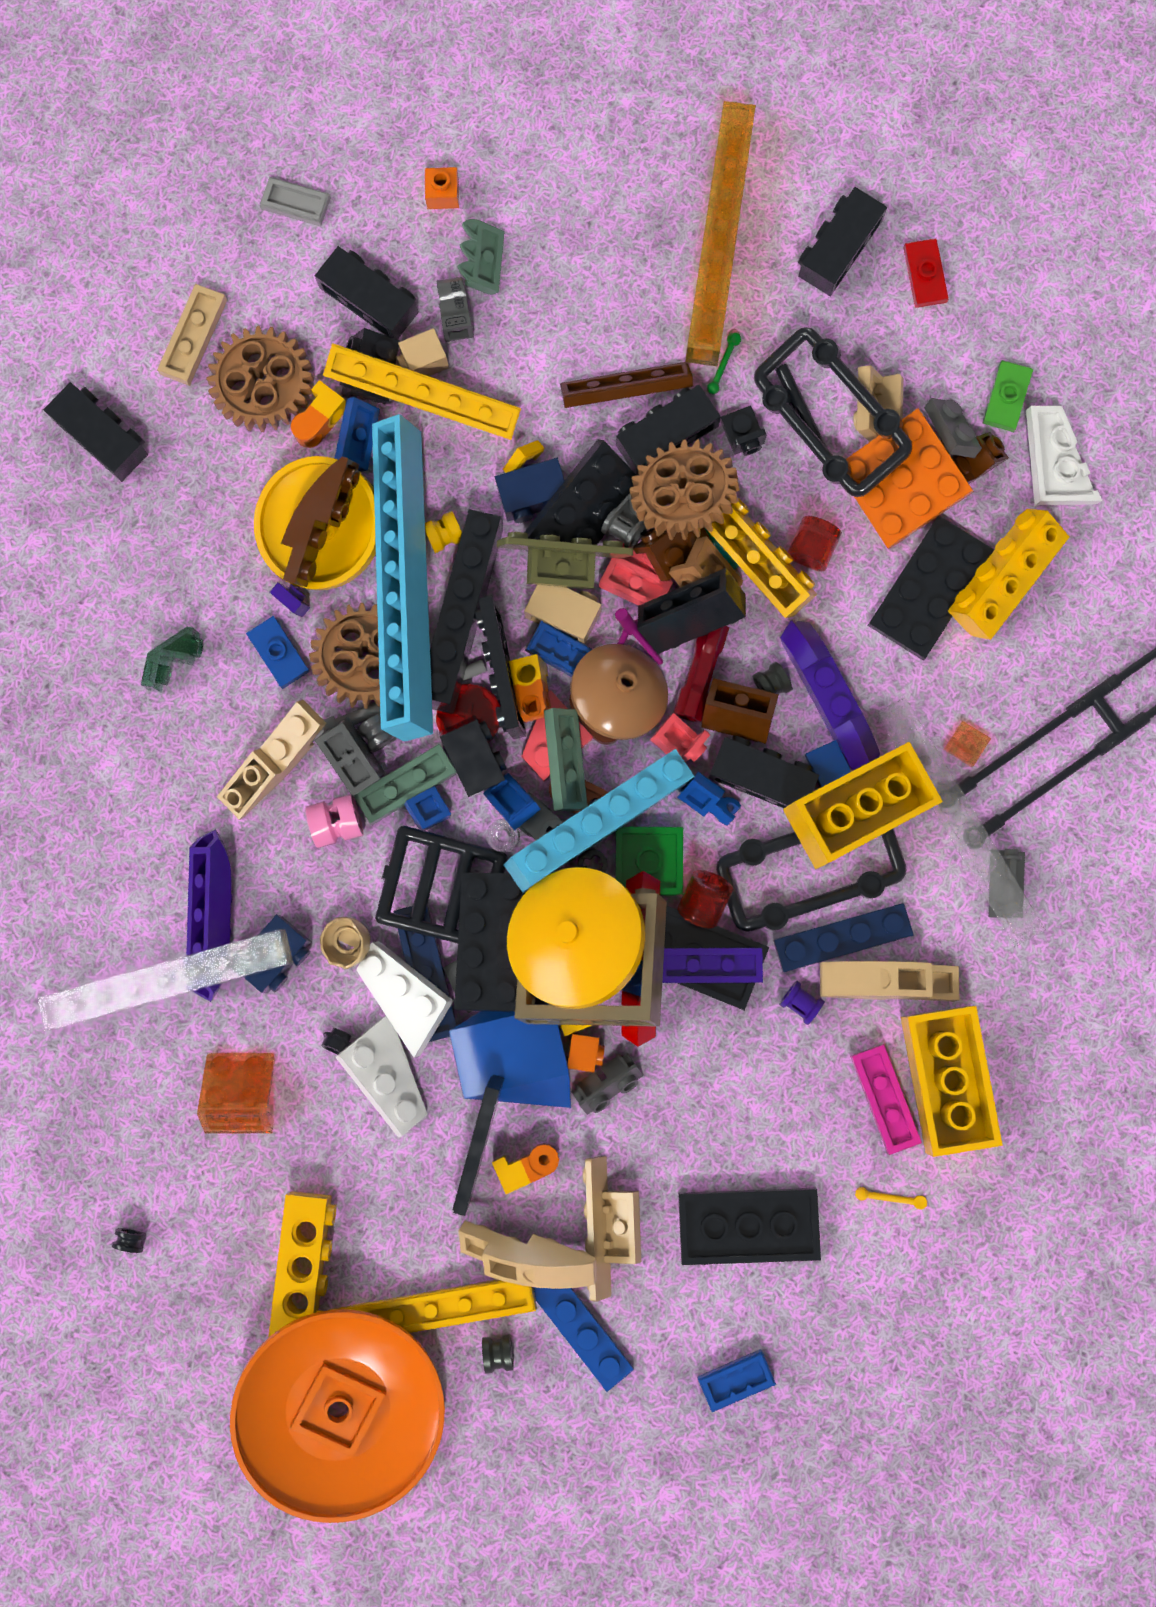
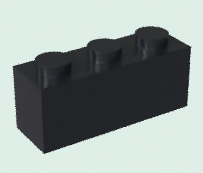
(841, 240)
(367, 292)
(684, 418)
(97, 430)
(692, 611)
(762, 773)

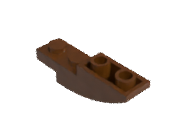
(322, 505)

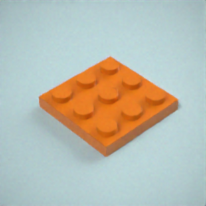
(916, 489)

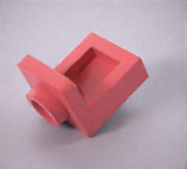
(679, 736)

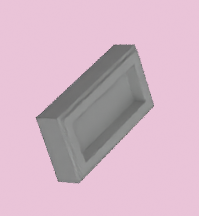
(295, 201)

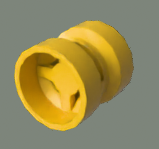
(443, 532)

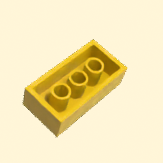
(862, 805)
(951, 1081)

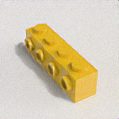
(763, 562)
(1008, 573)

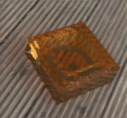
(967, 744)

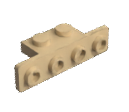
(611, 1225)

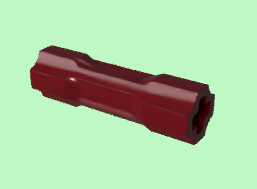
(694, 693)

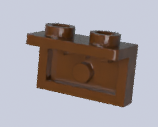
(665, 552)

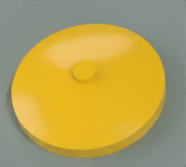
(346, 548)
(576, 938)

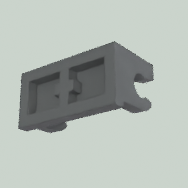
(350, 756)

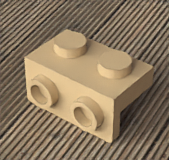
(886, 390)

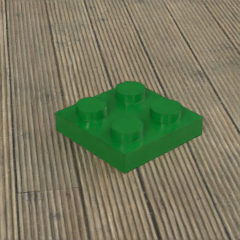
(653, 851)

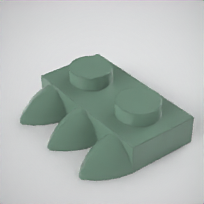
(484, 256)

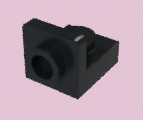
(743, 431)

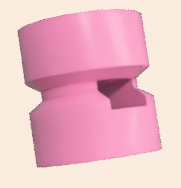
(322, 821)

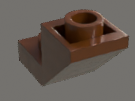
(988, 458)

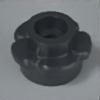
(336, 1040)

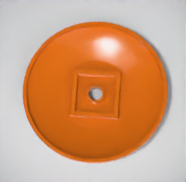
(325, 1463)

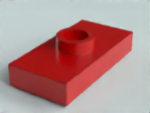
(925, 273)

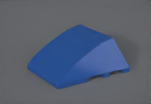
(522, 1053)

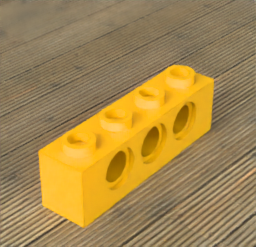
(301, 1208)

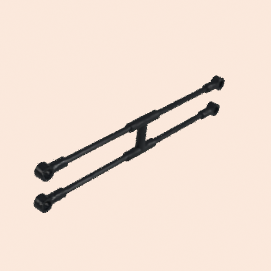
(1092, 698)

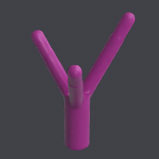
(630, 628)

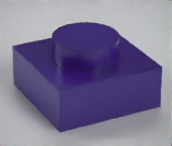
(291, 598)

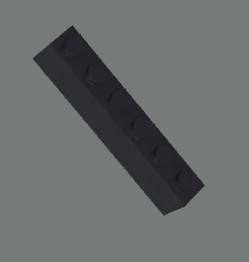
(457, 617)

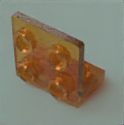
(236, 1093)

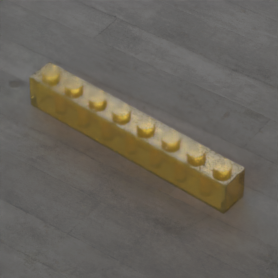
(720, 234)

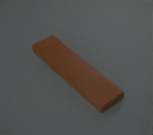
(626, 384)

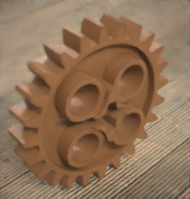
(234, 367)
(684, 489)
(353, 683)

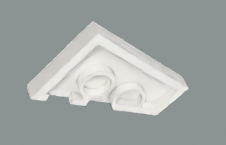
(1055, 462)
(405, 996)
(384, 1076)

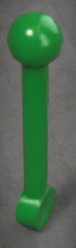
(733, 340)

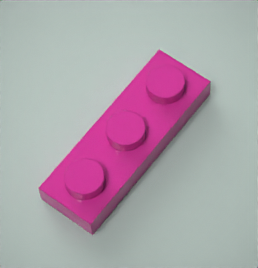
(886, 1099)

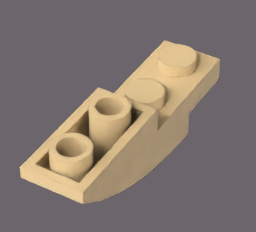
(273, 760)
(889, 980)
(534, 1264)

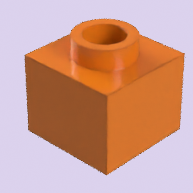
(442, 196)
(585, 1053)

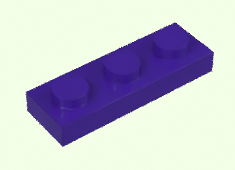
(713, 965)

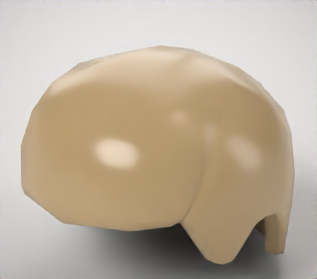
(350, 932)

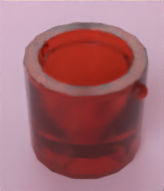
(814, 543)
(705, 899)

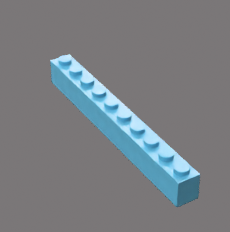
(401, 580)

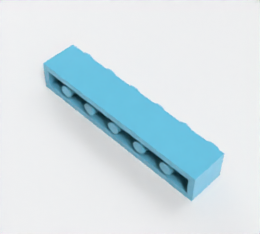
(598, 820)

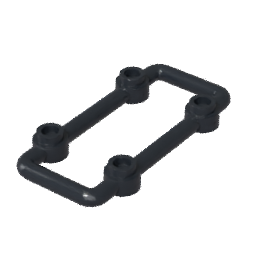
(886, 421)
(775, 915)

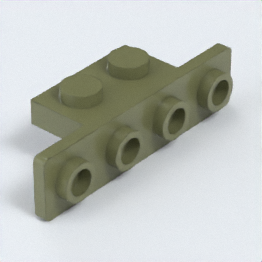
(562, 562)

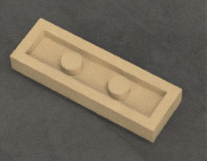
(192, 334)

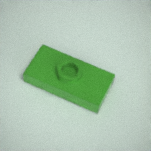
(1007, 396)

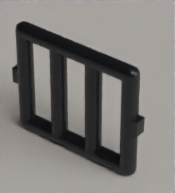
(435, 843)

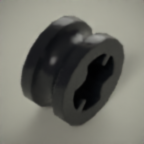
(589, 855)
(129, 1240)

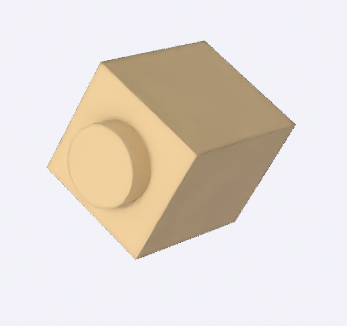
(423, 354)

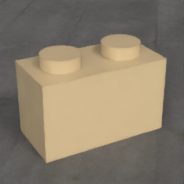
(565, 610)

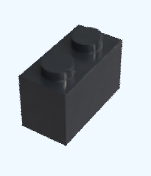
(472, 755)

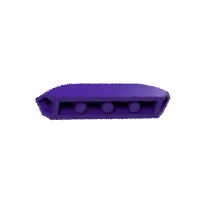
(830, 693)
(208, 899)

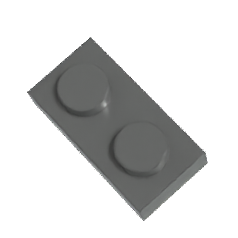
(953, 427)

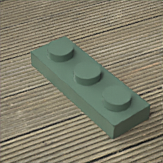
(565, 759)
(404, 783)

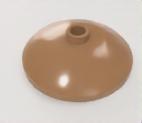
(607, 703)

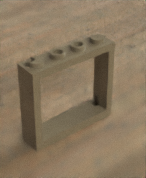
(651, 991)

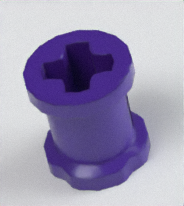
(802, 1002)

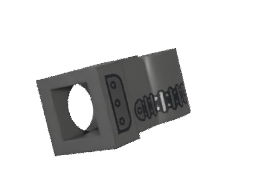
(454, 309)

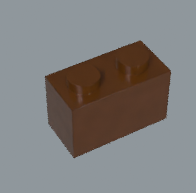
(739, 710)

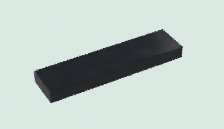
(478, 1144)

